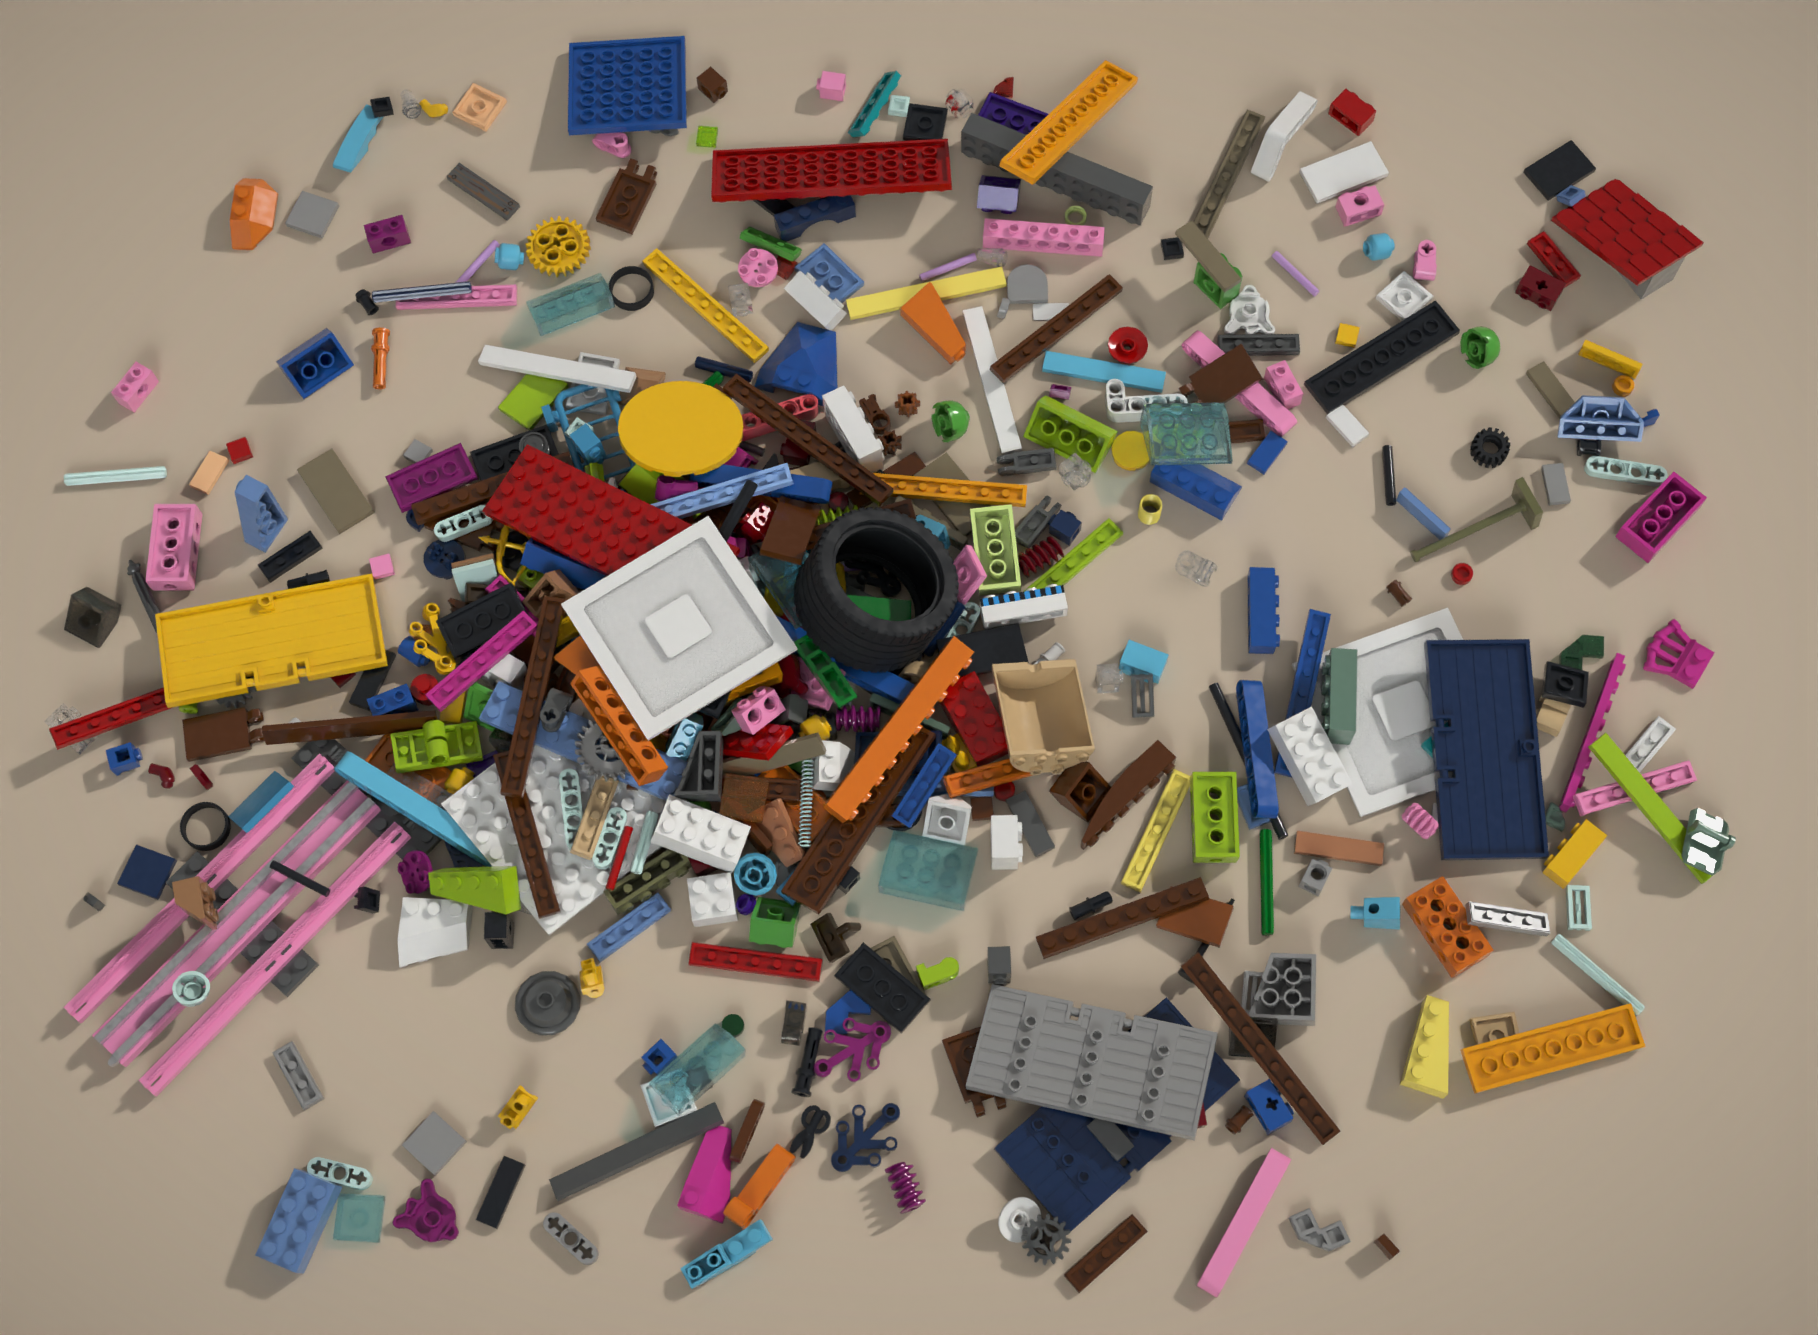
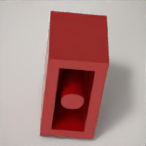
(1352, 112)

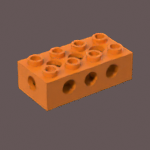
(1438, 937)

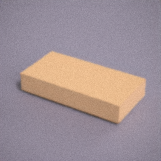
(209, 472)

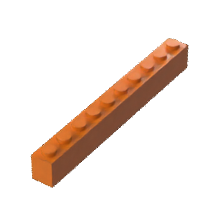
(898, 729)

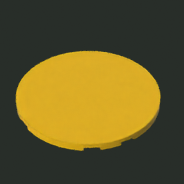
(680, 428)

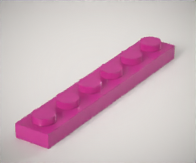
(481, 661)

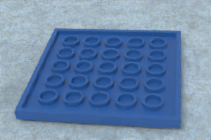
(627, 85)

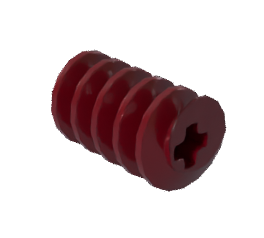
(1038, 555)

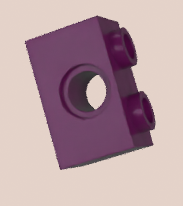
(387, 234)

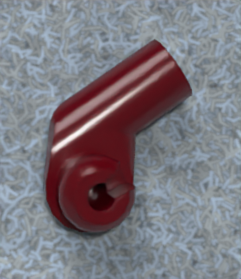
(165, 773)

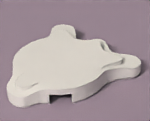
(1249, 313)

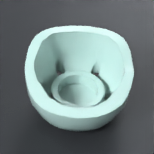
(193, 992)

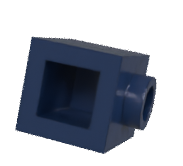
(1064, 526)

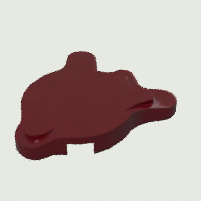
(791, 677)

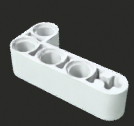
(1126, 404)

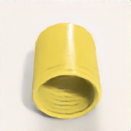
(1150, 500)

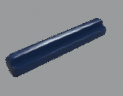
(724, 369)
(932, 647)

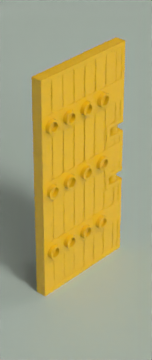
(320, 626)

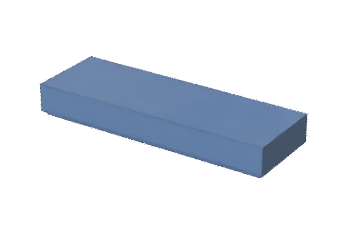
(1423, 514)

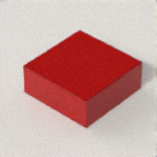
(239, 450)

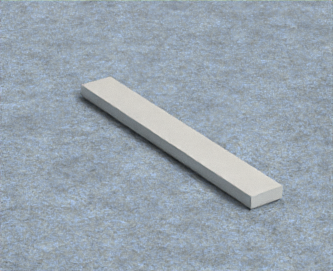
(557, 368)
(993, 387)

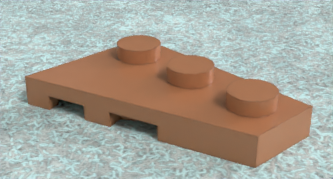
(781, 833)

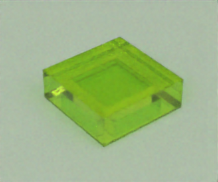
(707, 136)

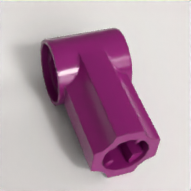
(669, 487)

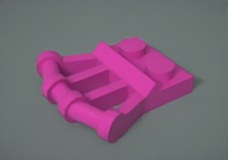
(1692, 657)

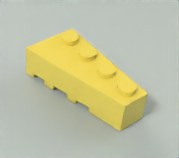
(1429, 1050)

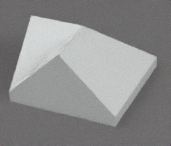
(947, 819)

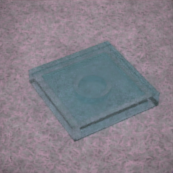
(359, 1218)

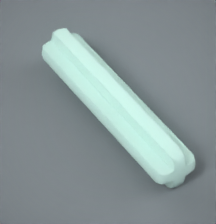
(644, 842)

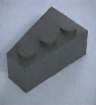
(703, 773)

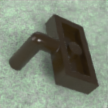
(831, 936)

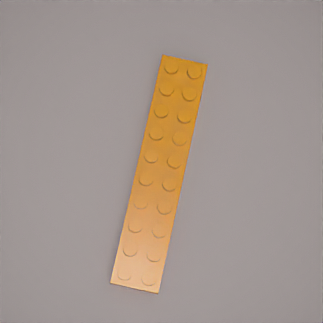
(1068, 122)

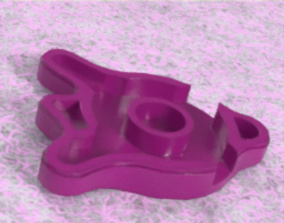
(429, 1217)

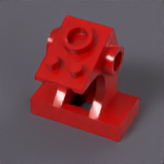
(754, 526)

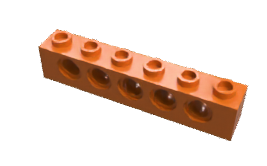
(618, 725)

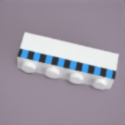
(1023, 606)

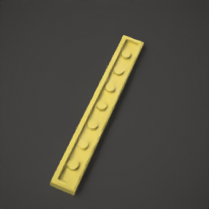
(946, 288)

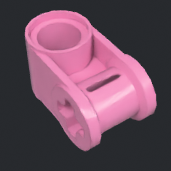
(613, 143)
(1425, 261)

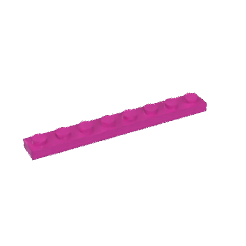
(1596, 724)

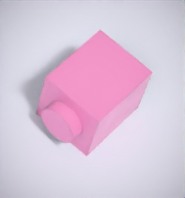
(831, 85)

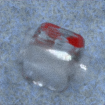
(959, 103)

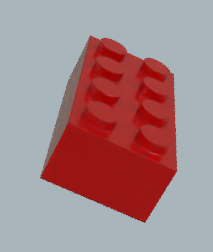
(975, 719)

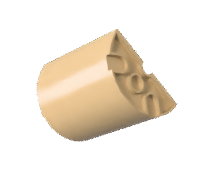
(1043, 715)

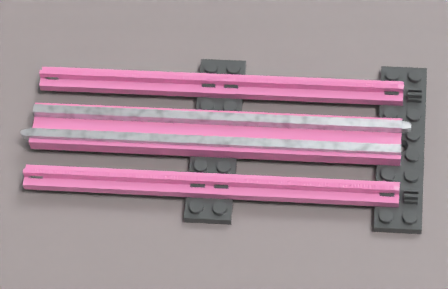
(247, 916)

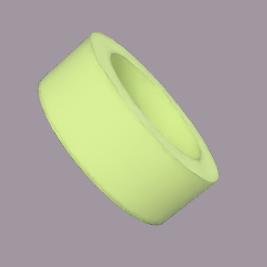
(1078, 209)

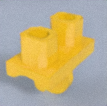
(591, 979)
(517, 1108)

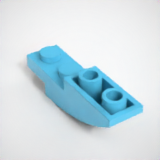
(726, 1254)

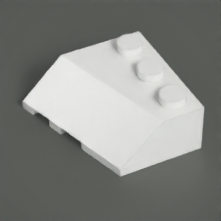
(432, 929)

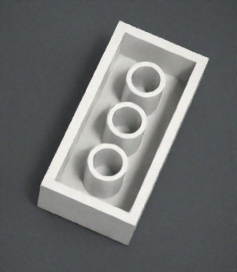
(852, 429)
(1309, 756)
(700, 834)

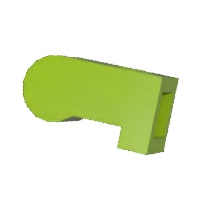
(937, 974)

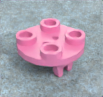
(749, 264)

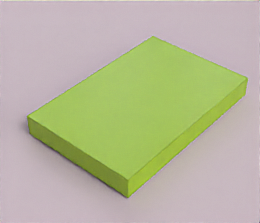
(529, 396)

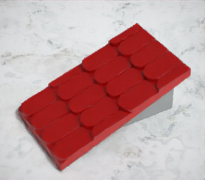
(1629, 235)

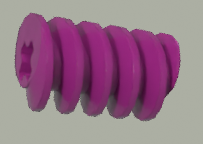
(858, 718)
(905, 1187)

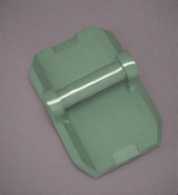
(1706, 842)

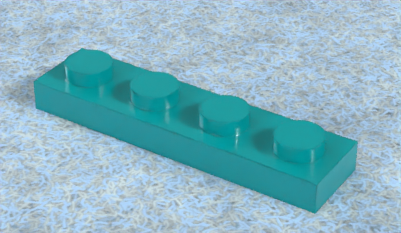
(874, 104)

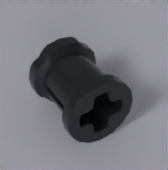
(1588, 447)

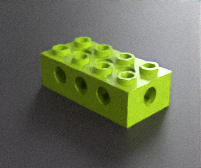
(1203, 826)

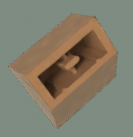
(552, 585)
(196, 900)

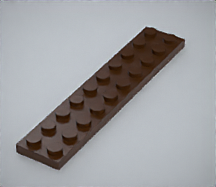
(841, 842)

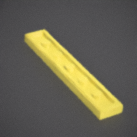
(1156, 831)

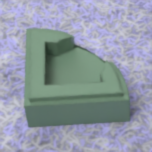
(1554, 817)

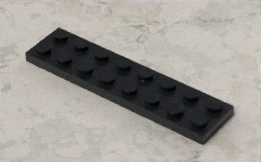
(1381, 357)

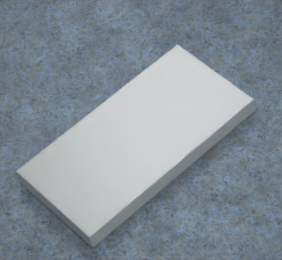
(1344, 172)

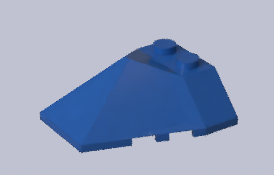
(802, 363)

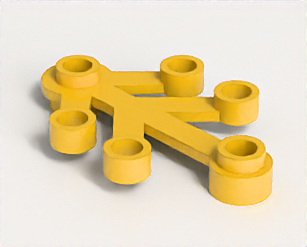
(436, 641)

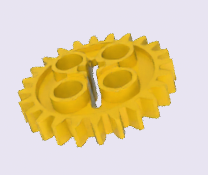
(566, 260)

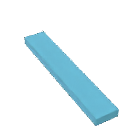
(1103, 371)

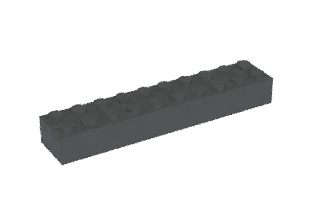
(1069, 176)

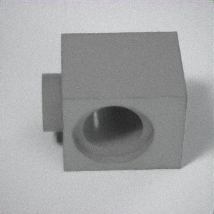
(1309, 883)

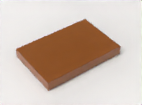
(1199, 922)

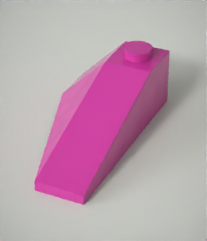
(708, 1182)

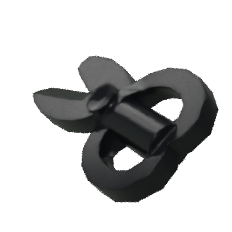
(806, 1136)

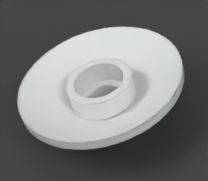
(1014, 1229)

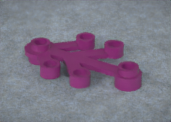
(855, 1046)

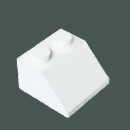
(832, 766)

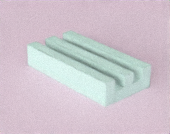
(1587, 907)

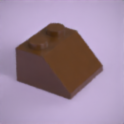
(1080, 790)

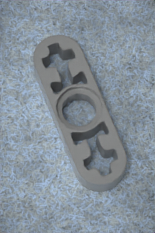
(554, 1232)

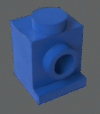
(118, 755)
(661, 1050)

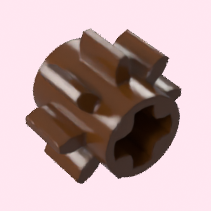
(893, 439)

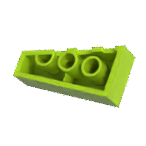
(483, 887)

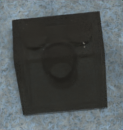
(91, 616)

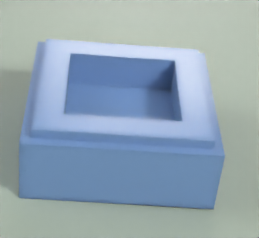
(1571, 195)

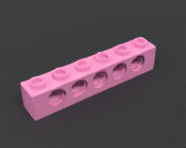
(1043, 237)

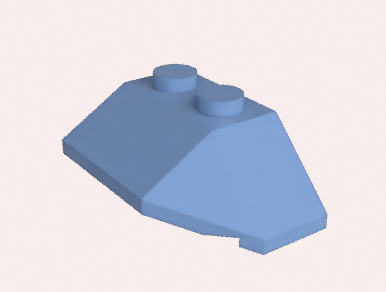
(1601, 420)

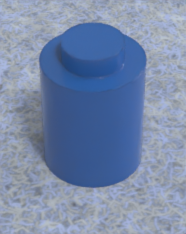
(406, 650)

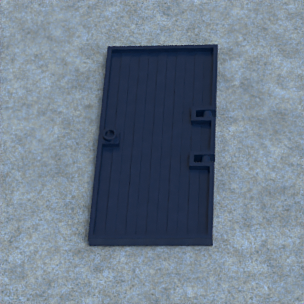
(1491, 747)
(1070, 1167)

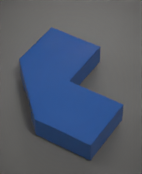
(840, 1011)

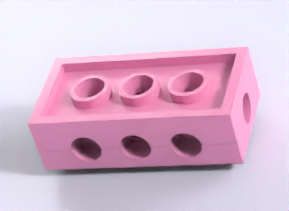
(174, 547)

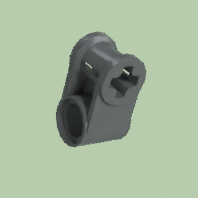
(555, 709)

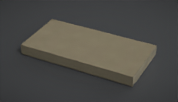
(335, 491)
(956, 512)

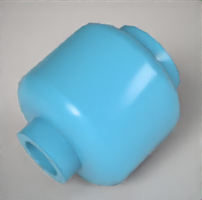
(1378, 246)
(508, 256)

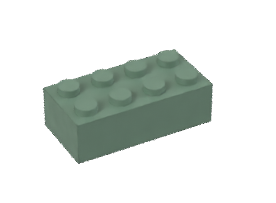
(1340, 695)

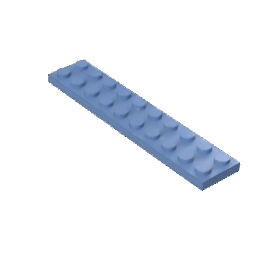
(502, 713)

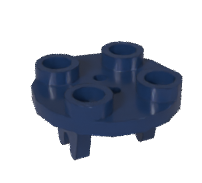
(436, 553)

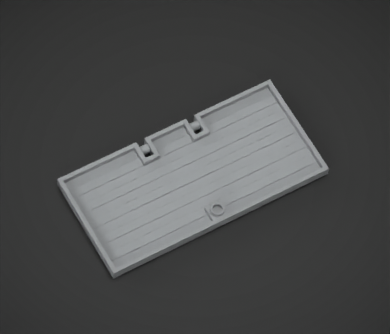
(1091, 1065)

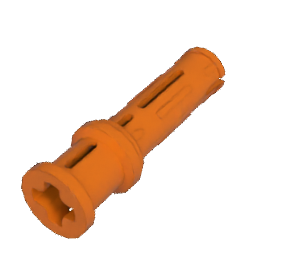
(380, 349)

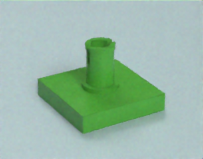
(476, 701)

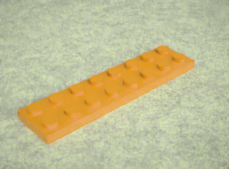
(1552, 1048)

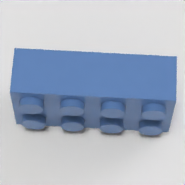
(298, 1221)

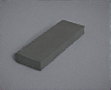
(1032, 826)

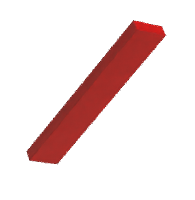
(109, 718)
(755, 962)

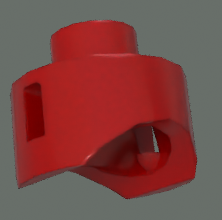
(420, 686)

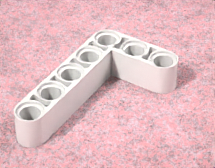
(1280, 133)

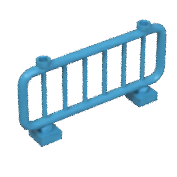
(559, 415)

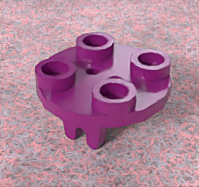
(415, 871)

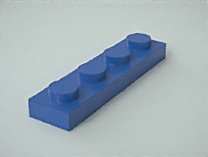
(924, 785)

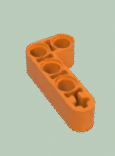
(744, 1208)

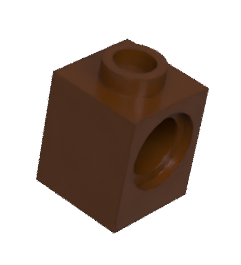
(712, 84)

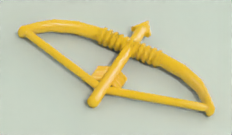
(502, 544)

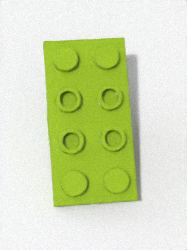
(436, 746)

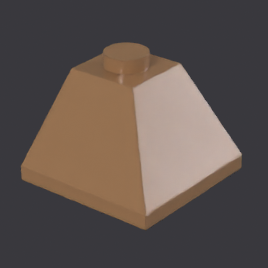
(644, 380)

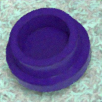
(745, 904)

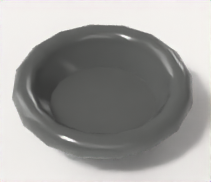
(547, 1003)

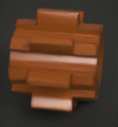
(907, 404)

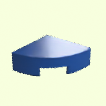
(1651, 418)

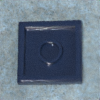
(147, 872)

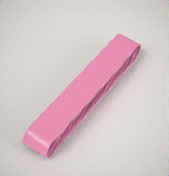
(1255, 398)
(1243, 1222)

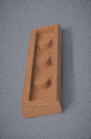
(1339, 848)

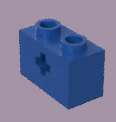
(393, 701)
(1258, 1099)

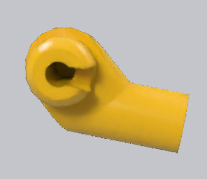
(433, 110)

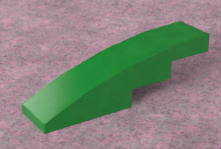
(825, 672)

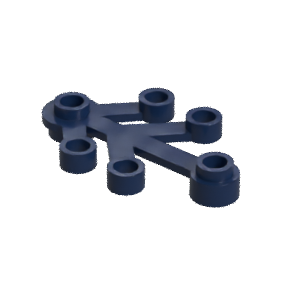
(862, 1140)

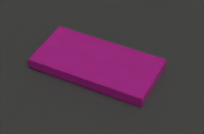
(431, 477)

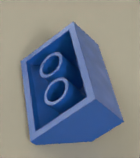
(315, 363)

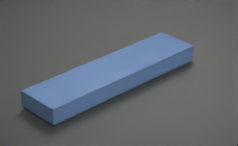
(629, 927)

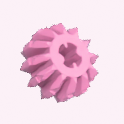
(1420, 820)

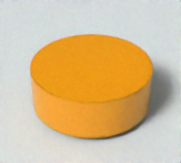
(1623, 385)

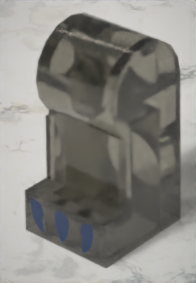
(793, 1022)

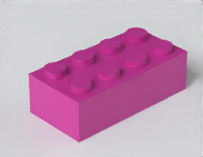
(1660, 517)

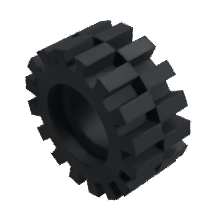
(1493, 437)

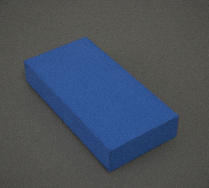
(1267, 452)

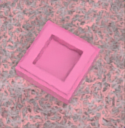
(381, 566)

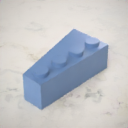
(259, 513)

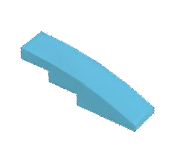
(356, 141)

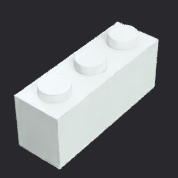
(816, 300)

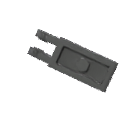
(1027, 462)
(1035, 522)

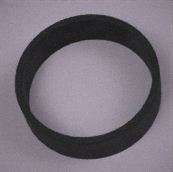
(631, 270)
(193, 809)

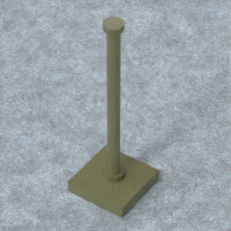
(1525, 503)

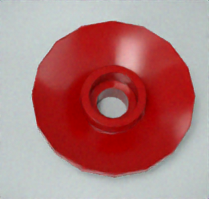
(1130, 338)

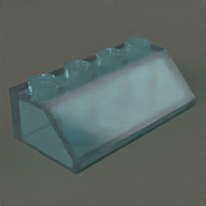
(570, 304)
(697, 1068)

